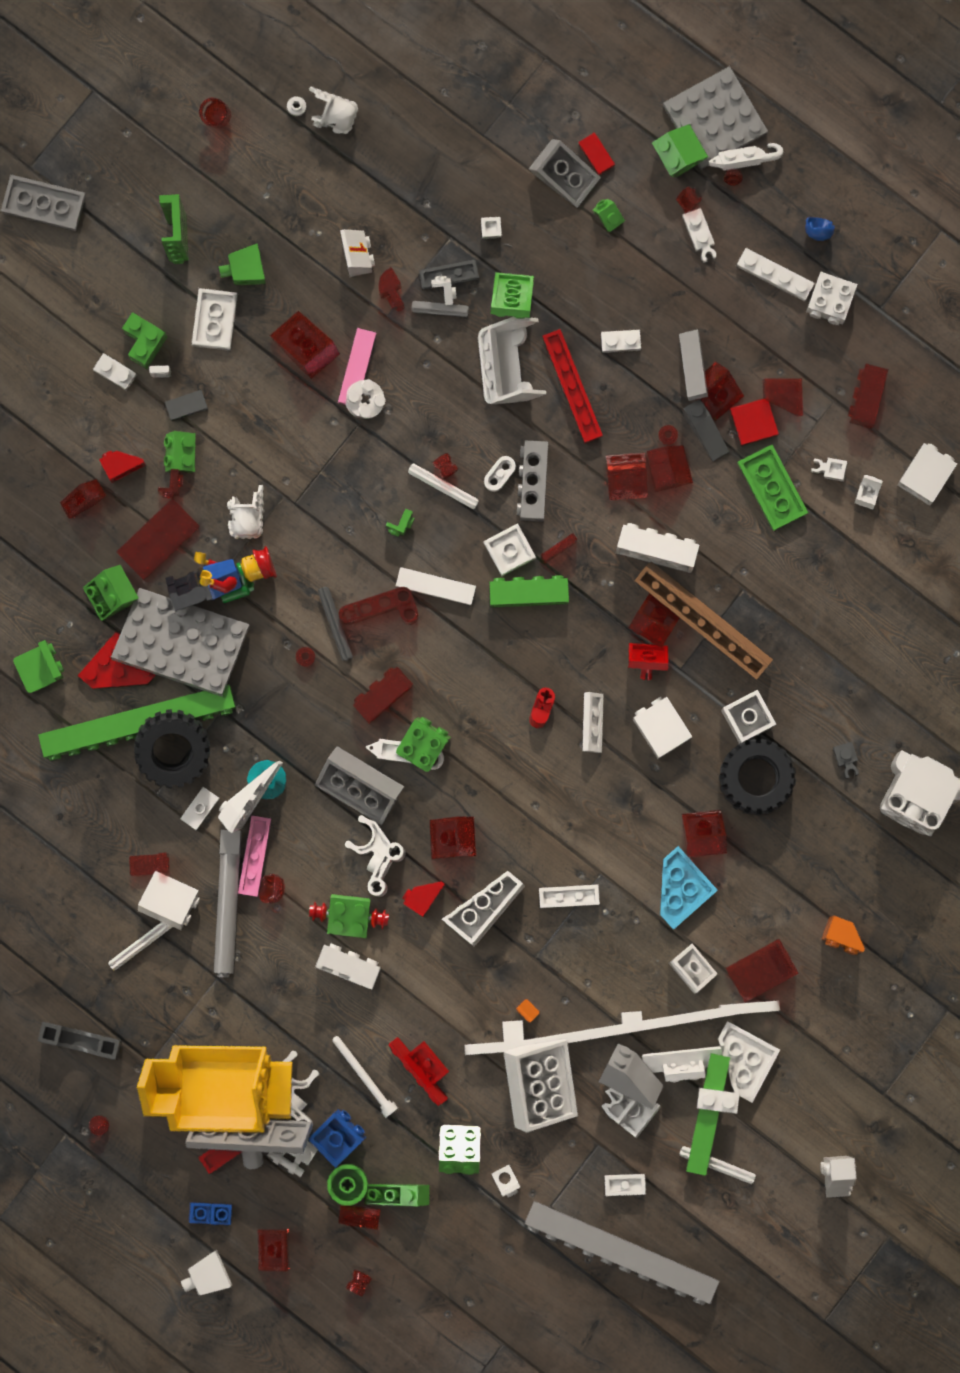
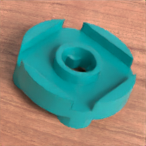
(278, 783)

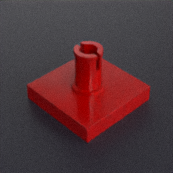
(647, 658)

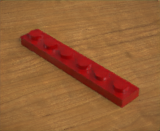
(572, 386)

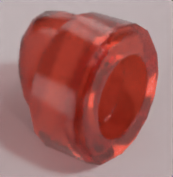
(99, 1125)

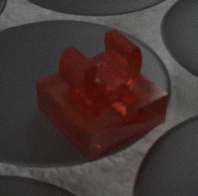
(688, 199)

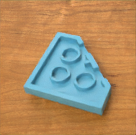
(682, 888)

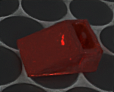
(762, 970)

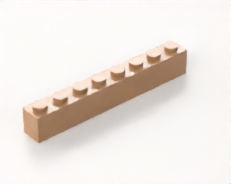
(703, 620)

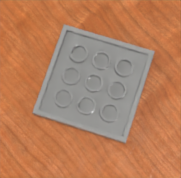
(718, 114)

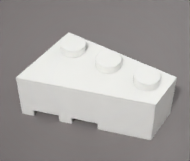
(348, 966)
(839, 1175)

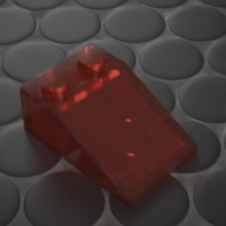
(305, 344)

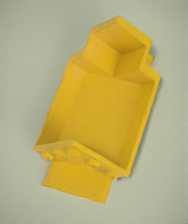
(216, 1089)

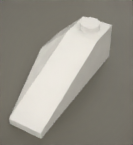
(240, 807)

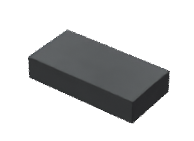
(186, 405)

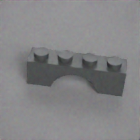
(80, 1040)

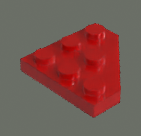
(106, 673)

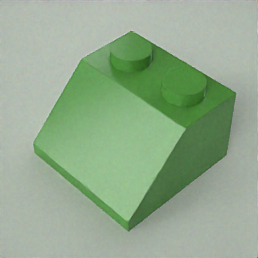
(680, 150)

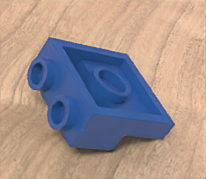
(337, 1137)

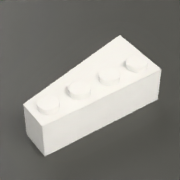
(484, 908)

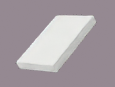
(214, 319)

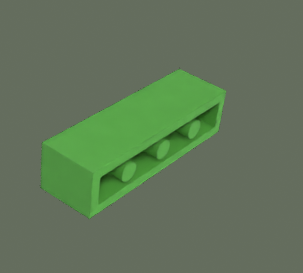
(529, 592)

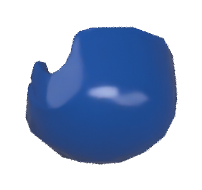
(819, 228)

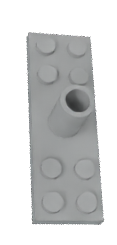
(278, 1137)

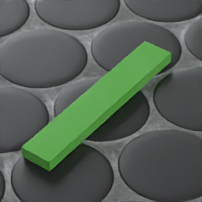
(707, 1119)

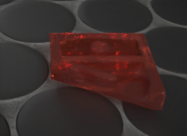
(784, 393)

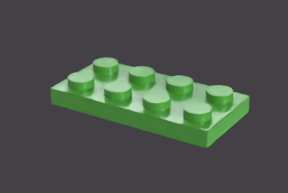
(512, 295)
(772, 487)

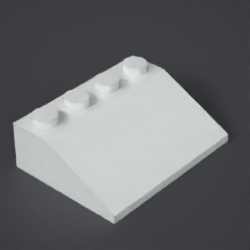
(540, 1084)

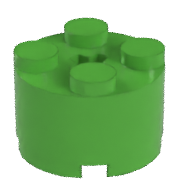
(338, 1191)

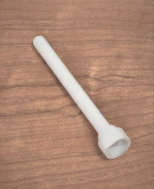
(386, 1106)

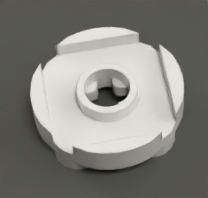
(354, 398)

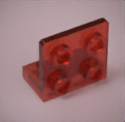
(627, 476)

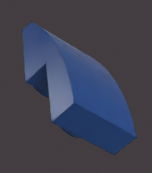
(210, 1213)

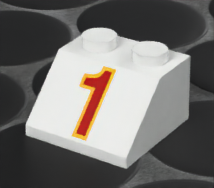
(356, 252)

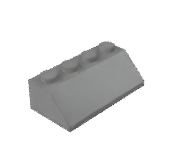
(359, 785)

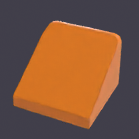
(527, 1010)

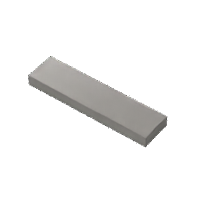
(693, 365)

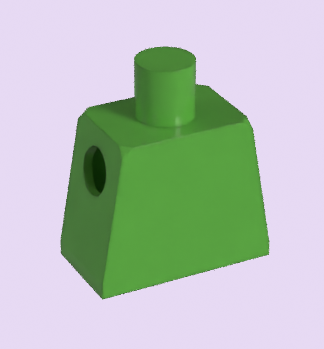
(244, 267)

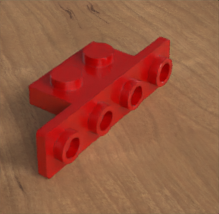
(423, 1066)

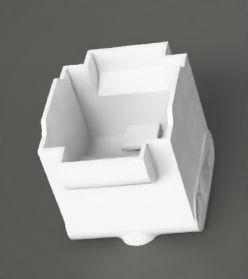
(920, 793)

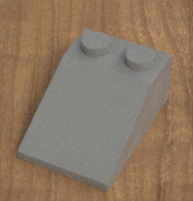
(564, 172)
(631, 1077)

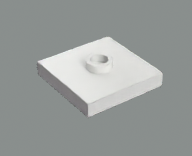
(509, 550)

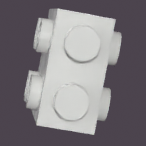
(831, 298)

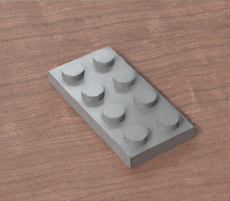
(43, 202)

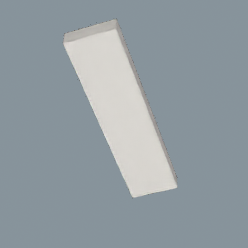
(436, 586)

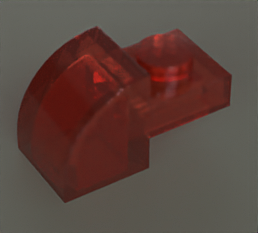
(388, 286)

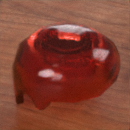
(271, 888)

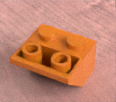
(843, 934)

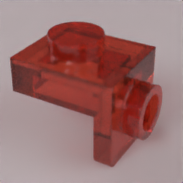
(176, 482)

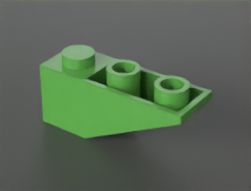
(397, 1194)

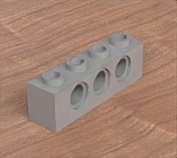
(536, 450)

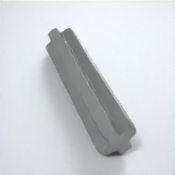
(440, 308)

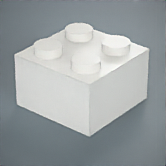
(748, 717)

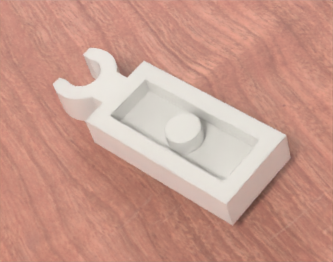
(699, 233)

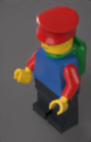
(220, 579)

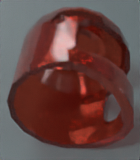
(216, 109)

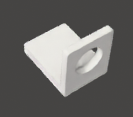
(510, 1188)

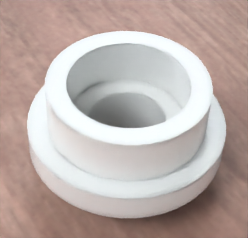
(296, 111)

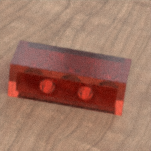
(867, 395)
(382, 694)

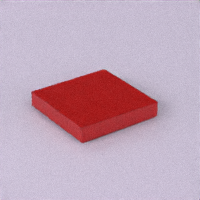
(754, 421)

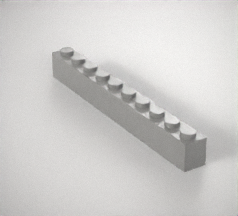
(621, 1252)

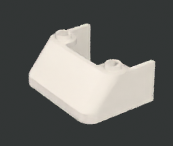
(501, 362)

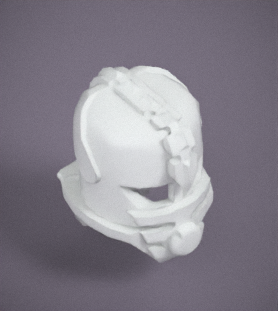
(336, 111)
(246, 517)

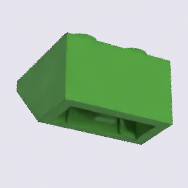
(110, 592)

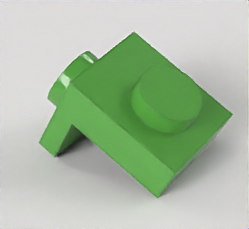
(608, 214)
(405, 522)

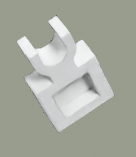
(833, 469)

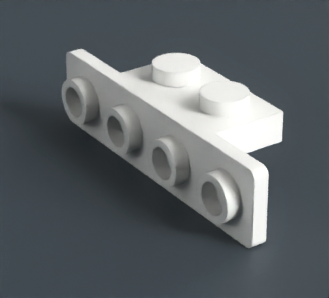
(681, 1064)

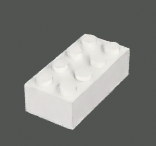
(658, 548)

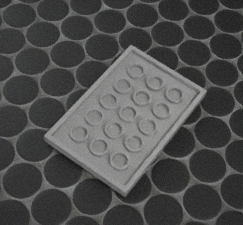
(180, 644)

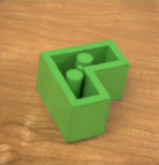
(148, 340)

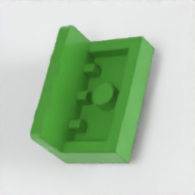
(180, 451)

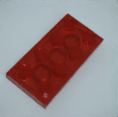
(158, 539)

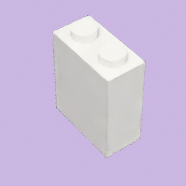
(927, 473)
(661, 727)
(168, 900)

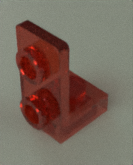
(149, 864)

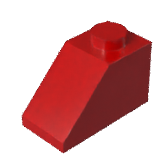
(120, 464)
(422, 897)

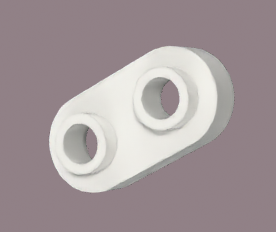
(499, 473)

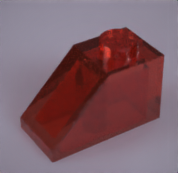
(82, 498)

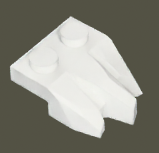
(628, 1112)

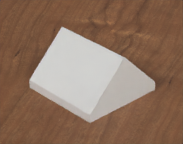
(693, 968)

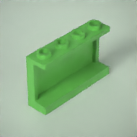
(177, 245)

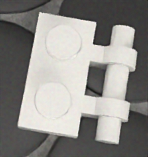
(306, 1157)

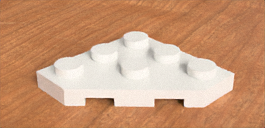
(749, 1060)

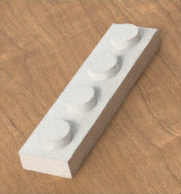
(775, 274)

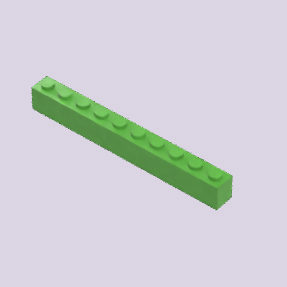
(126, 724)

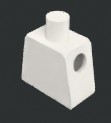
(207, 1275)

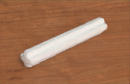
(443, 486)
(139, 945)
(724, 1167)

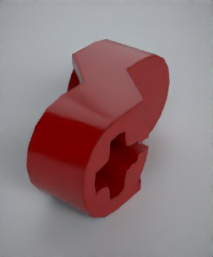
(545, 699)

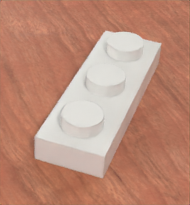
(593, 722)
(569, 896)

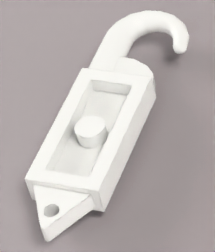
(745, 157)
(387, 749)

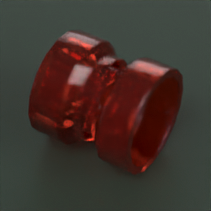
(445, 466)
(357, 1287)

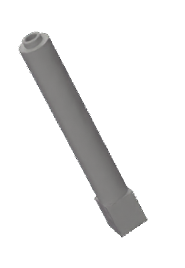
(227, 902)

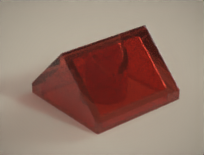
(273, 1249)

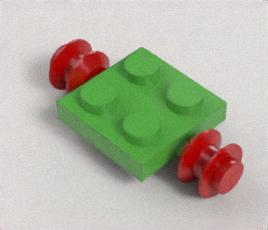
(348, 916)

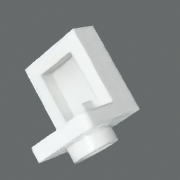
(449, 292)
(868, 491)

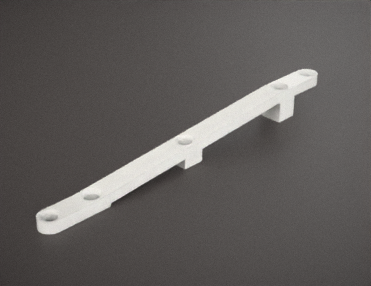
(630, 1022)

